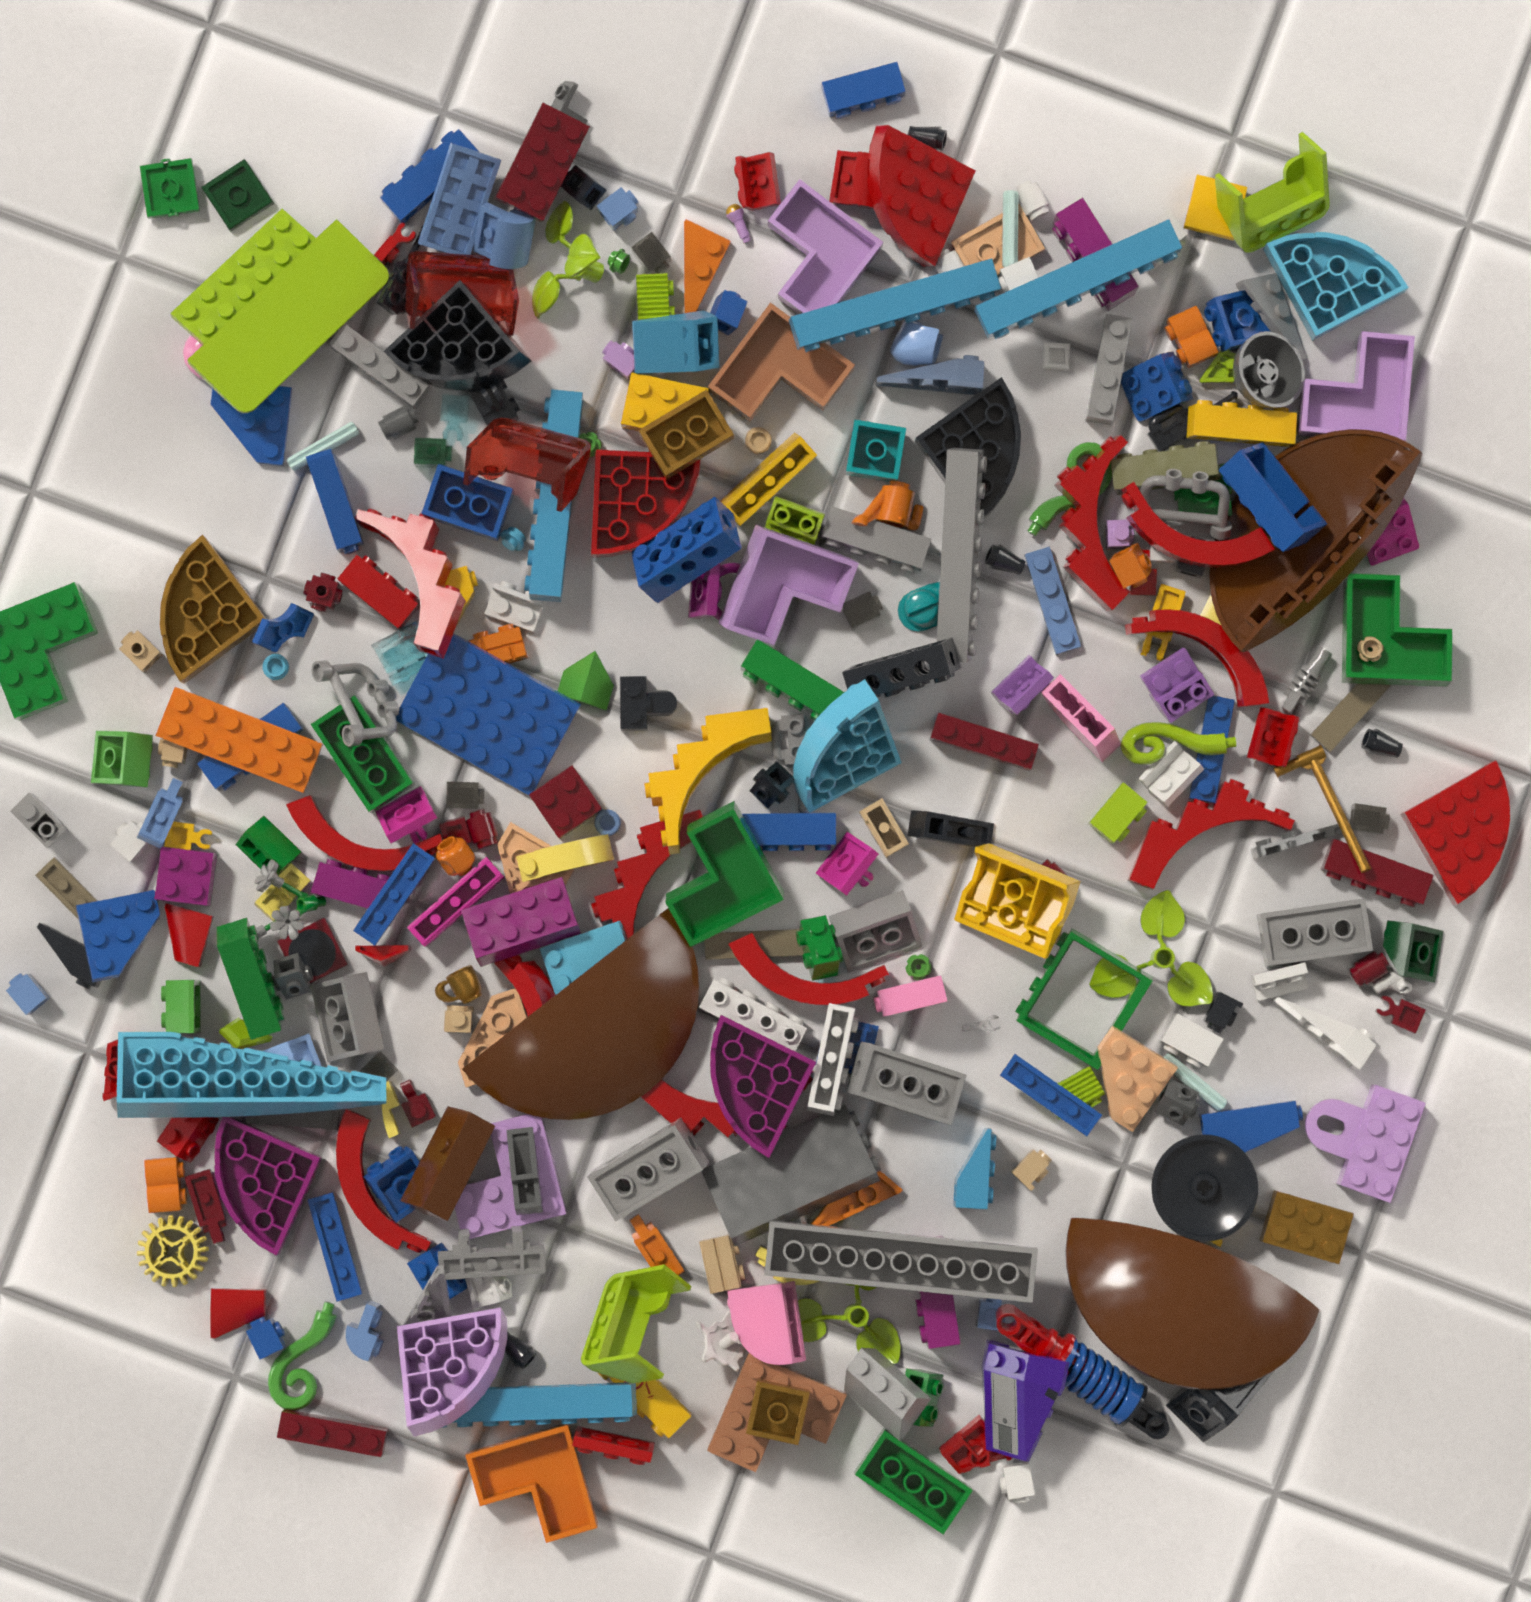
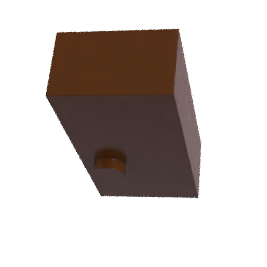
(447, 1163)

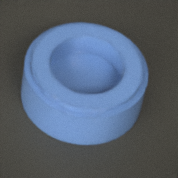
(607, 822)

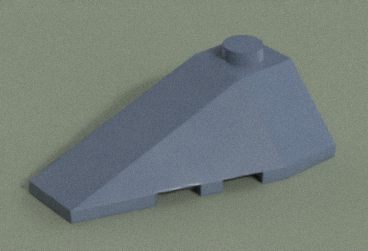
(950, 376)

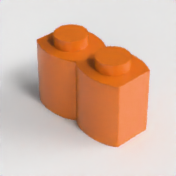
(1191, 337)
(164, 1184)

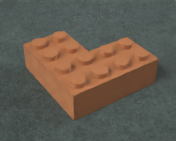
(770, 356)
(747, 1450)

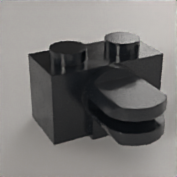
(494, 403)
(639, 703)

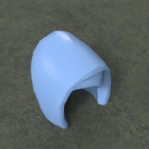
(916, 344)

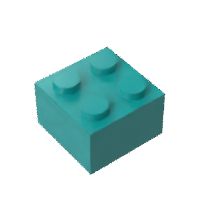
(875, 451)

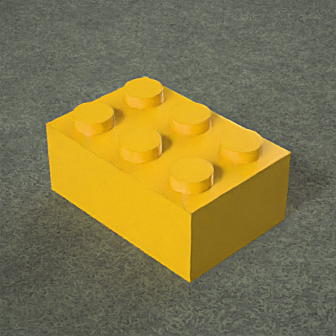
(652, 398)

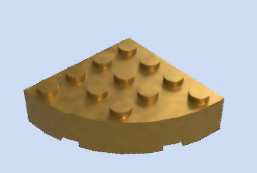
(203, 611)

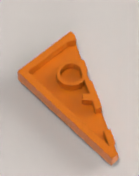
(702, 258)
(857, 1201)

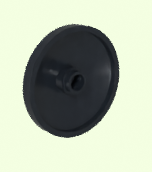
(1204, 1187)

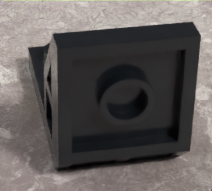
(1212, 1410)

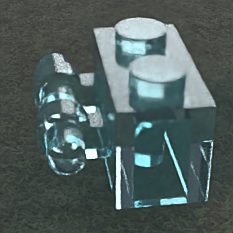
(397, 651)

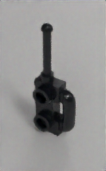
(392, 294)
(1165, 438)

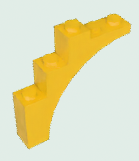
(721, 737)

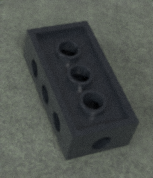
(939, 655)

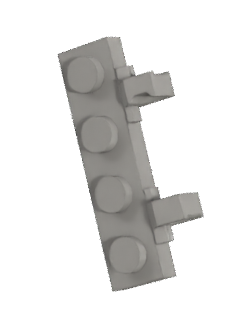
(514, 1259)

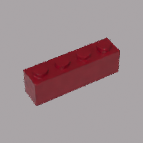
(984, 741)
(1385, 874)
(332, 1433)

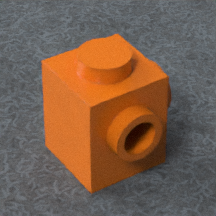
(1131, 566)

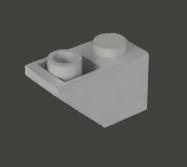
(38, 820)

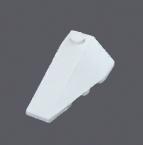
(1343, 1040)

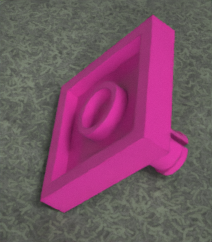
(407, 816)
(848, 864)

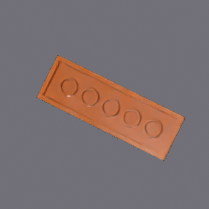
(239, 739)

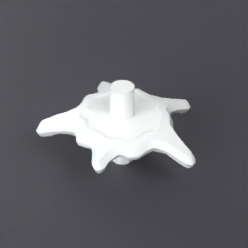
(722, 1343)

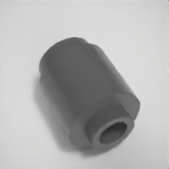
(398, 423)

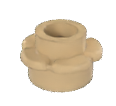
(1363, 647)

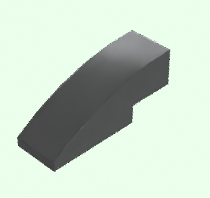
(524, 1171)

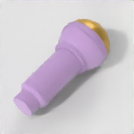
(735, 215)

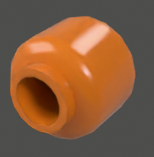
(455, 856)

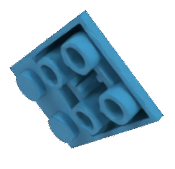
(676, 343)
(972, 1180)

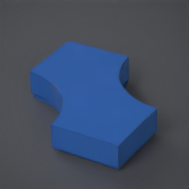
(276, 631)

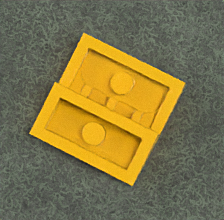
(1203, 212)

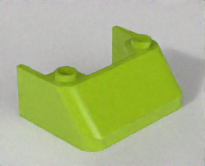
(1282, 206)
(623, 1319)

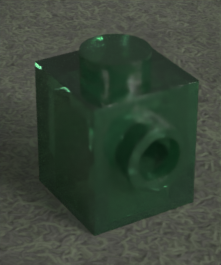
(431, 452)

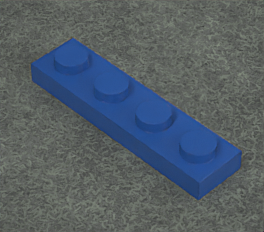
(1215, 721)
(394, 894)
(1050, 1095)
(335, 1246)

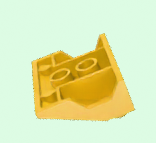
(1016, 900)

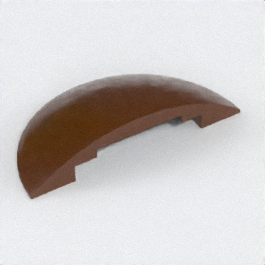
(1356, 487)
(602, 1034)
(1182, 1305)

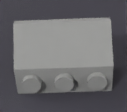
(875, 931)
(347, 1016)
(884, 1391)

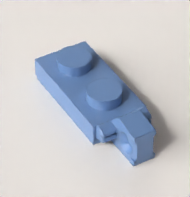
(161, 815)

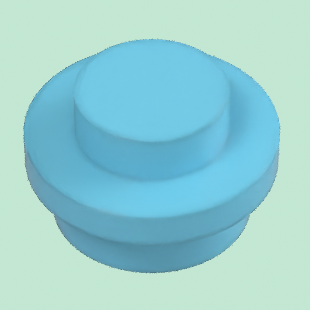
(513, 539)
(275, 666)

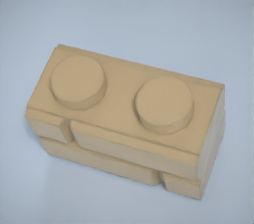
(883, 828)
(721, 1264)

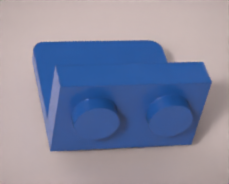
(1156, 386)

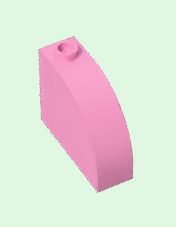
(1081, 718)
(910, 996)
(768, 1322)

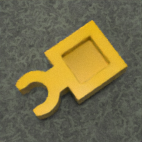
(182, 836)

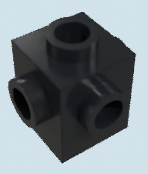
(772, 785)

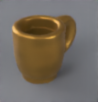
(463, 984)

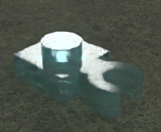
(455, 411)

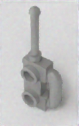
(796, 729)

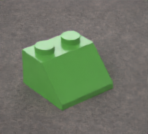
(122, 758)
(182, 1006)

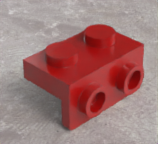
(757, 181)
(1273, 737)
(187, 1135)

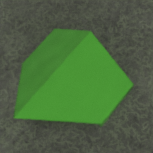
(587, 682)

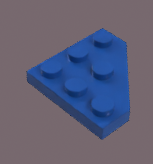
(262, 430)
(115, 931)

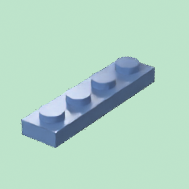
(1052, 600)

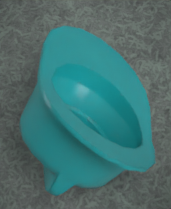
(920, 608)

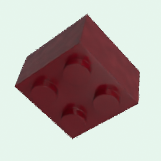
(565, 802)

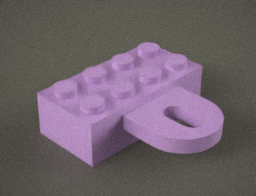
(1372, 1139)

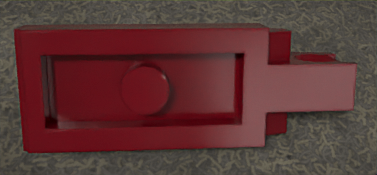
(207, 1204)

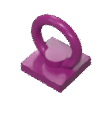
(707, 591)

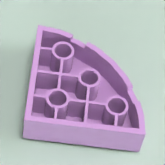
(449, 1365)

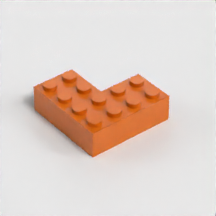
(540, 1465)

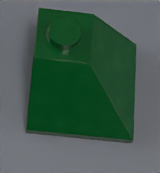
(1413, 949)

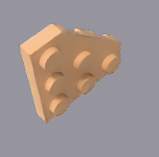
(519, 842)
(500, 1016)
(1131, 1076)

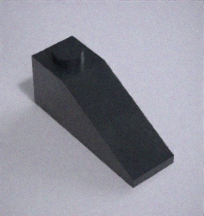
(949, 829)
(71, 954)

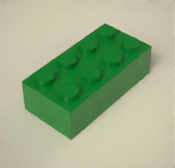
(788, 679)
(369, 767)
(250, 978)
(913, 1481)

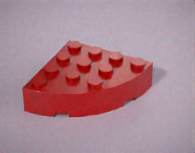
(915, 192)
(635, 500)
(1463, 830)

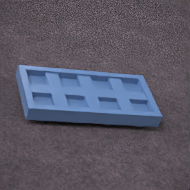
(457, 200)

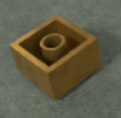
(777, 1411)

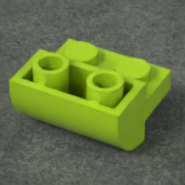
(794, 520)

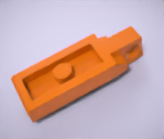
(654, 1246)

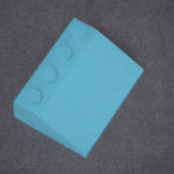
(575, 955)

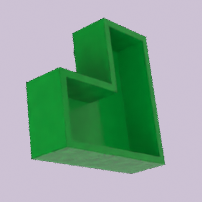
(28, 637)
(1408, 653)
(736, 881)

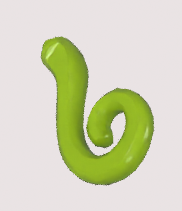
(1204, 744)

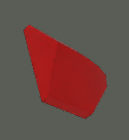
(383, 954)

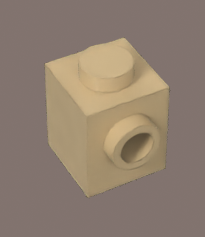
(140, 650)

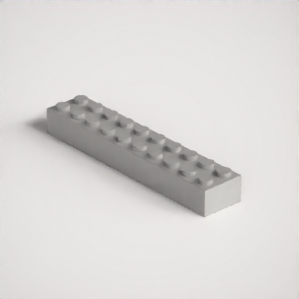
(901, 1261)

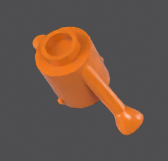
(893, 507)

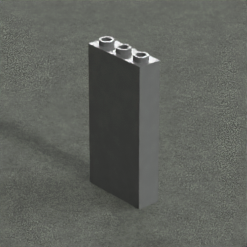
(804, 1172)

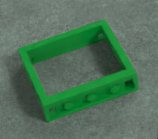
(1051, 965)

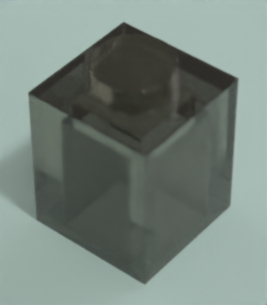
(651, 254)
(862, 610)
(464, 795)
(1369, 819)

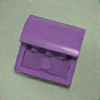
(1022, 685)
(1176, 685)

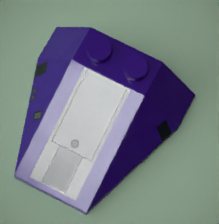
(1018, 1397)

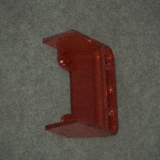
(435, 273)
(529, 453)

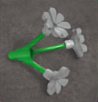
(285, 920)

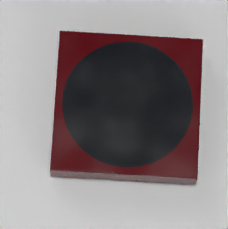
(316, 948)

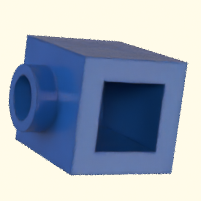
(729, 311)
(266, 1337)

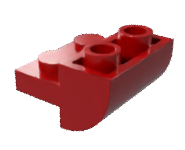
(851, 180)

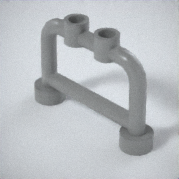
(1199, 483)
(355, 733)

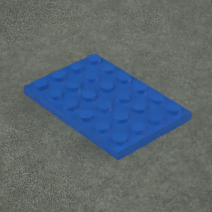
(488, 713)

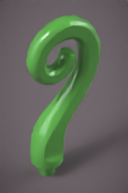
(1048, 510)
(319, 1331)

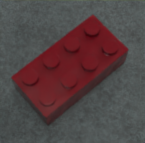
(542, 162)

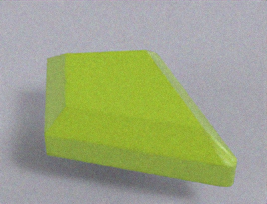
(1220, 369)
(238, 1036)

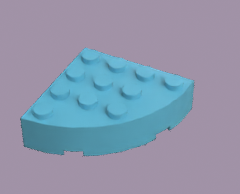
(1332, 278)
(844, 748)

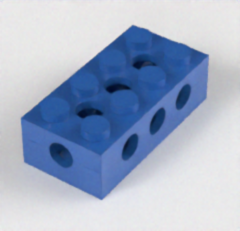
(686, 550)

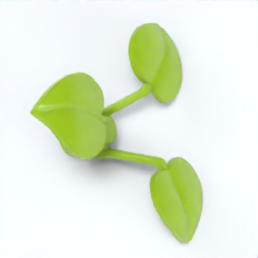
(580, 263)
(1189, 985)
(878, 1335)

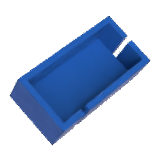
(1271, 496)

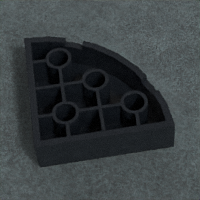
(458, 344)
(985, 424)

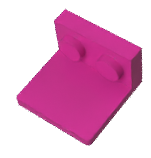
(1397, 537)

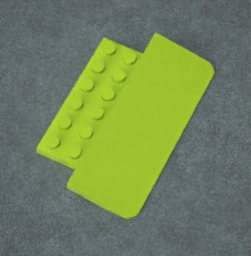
(276, 306)

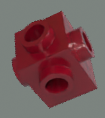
(327, 601)

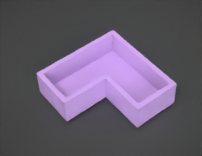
(834, 246)
(1375, 399)
(773, 573)
(489, 1203)

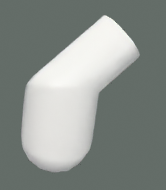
(1393, 981)

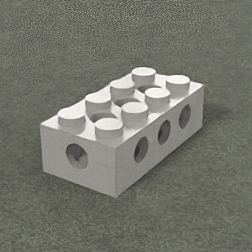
(1329, 944)
(921, 1075)
(646, 1186)

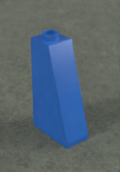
(335, 501)
(1253, 1125)

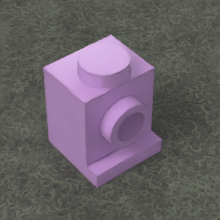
(619, 358)
(1118, 534)

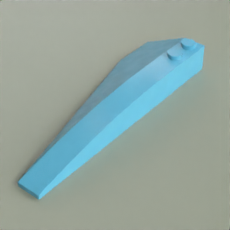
(196, 1078)

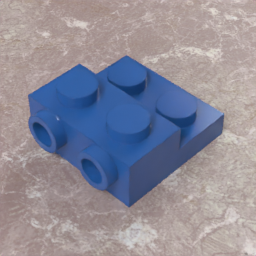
(1233, 319)
(391, 1180)

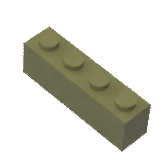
(1152, 463)

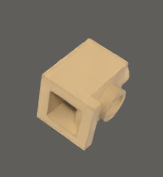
(172, 753)
(459, 1019)
(1032, 1168)

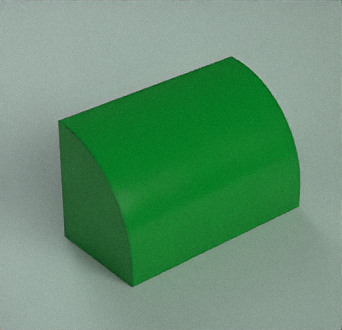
(266, 842)

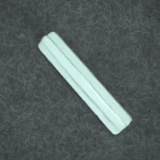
(1010, 228)
(328, 442)
(1193, 1081)

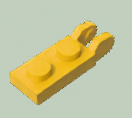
(1166, 598)

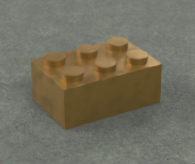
(686, 434)
(1306, 1227)

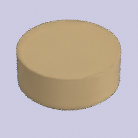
(758, 440)

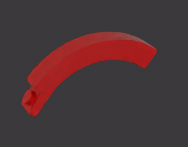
(1189, 549)
(1240, 666)
(326, 838)
(528, 981)
(797, 989)
(355, 1188)

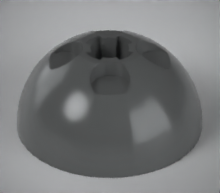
(1268, 370)

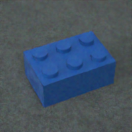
(472, 507)

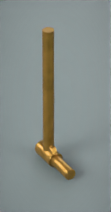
(1313, 760)

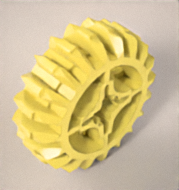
(154, 1265)

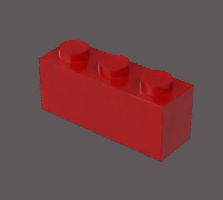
(379, 591)

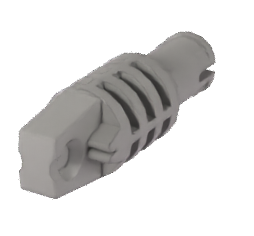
(1306, 680)

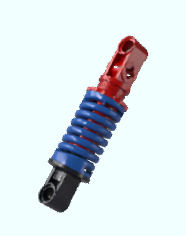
(1087, 1373)

